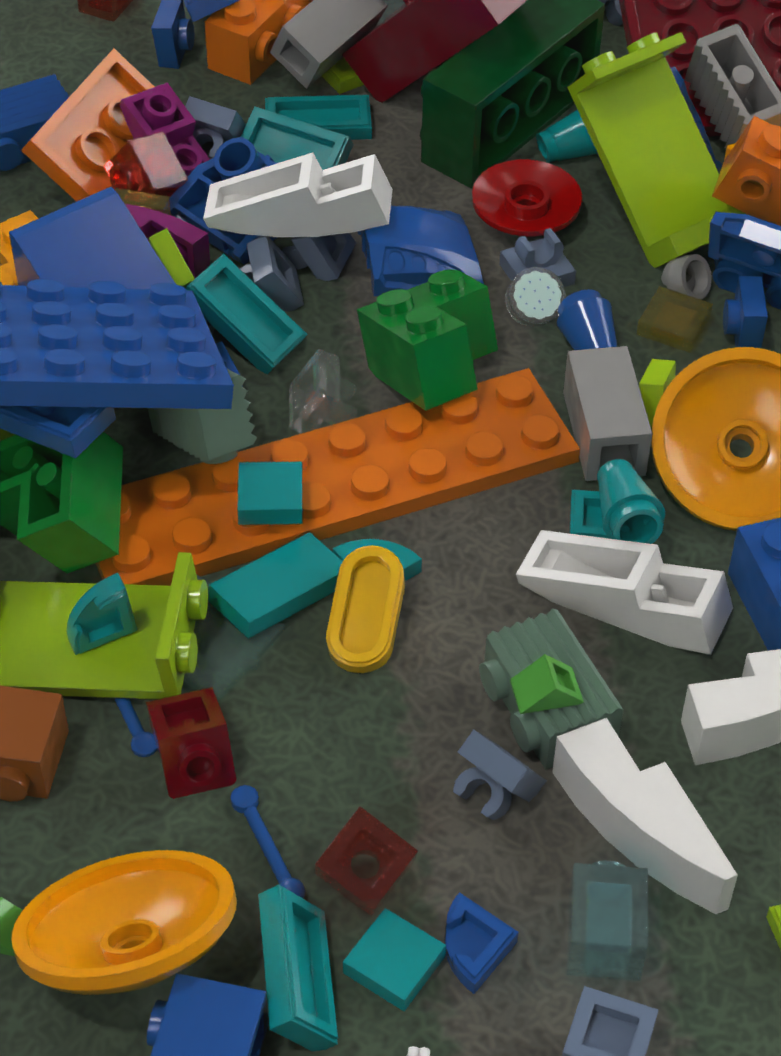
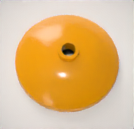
(699, 415)
(124, 922)

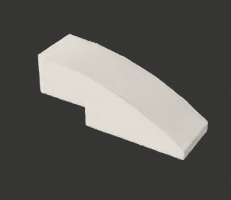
(302, 199)
(629, 588)
(737, 713)
(643, 815)

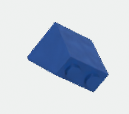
(86, 245)

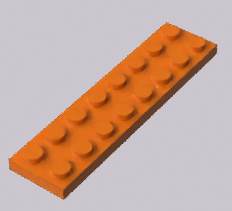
(350, 478)

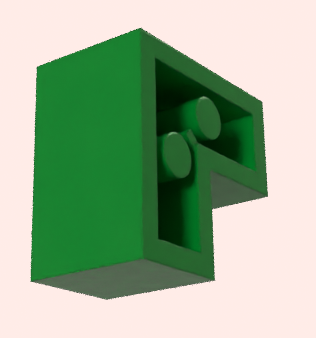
(429, 336)
(62, 503)

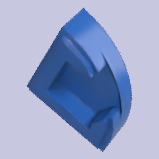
(475, 941)

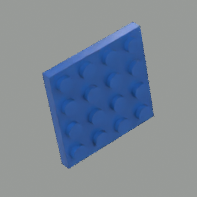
(108, 348)

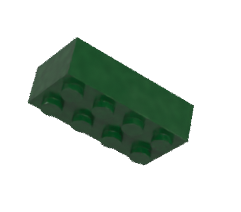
(506, 86)

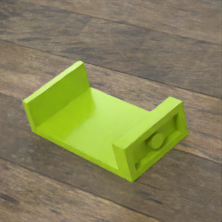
(650, 147)
(138, 665)

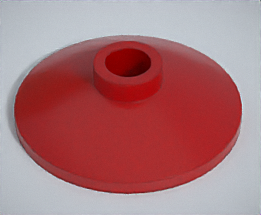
(526, 197)

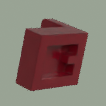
(192, 742)

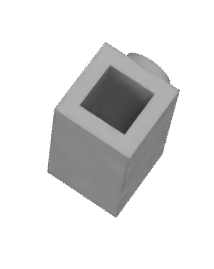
(322, 33)
(606, 409)

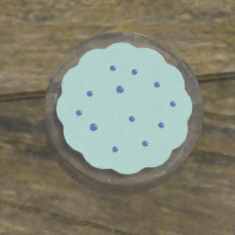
(534, 296)

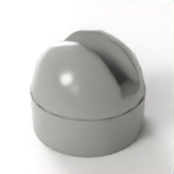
(695, 283)

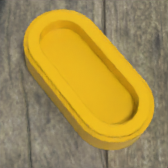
(365, 609)

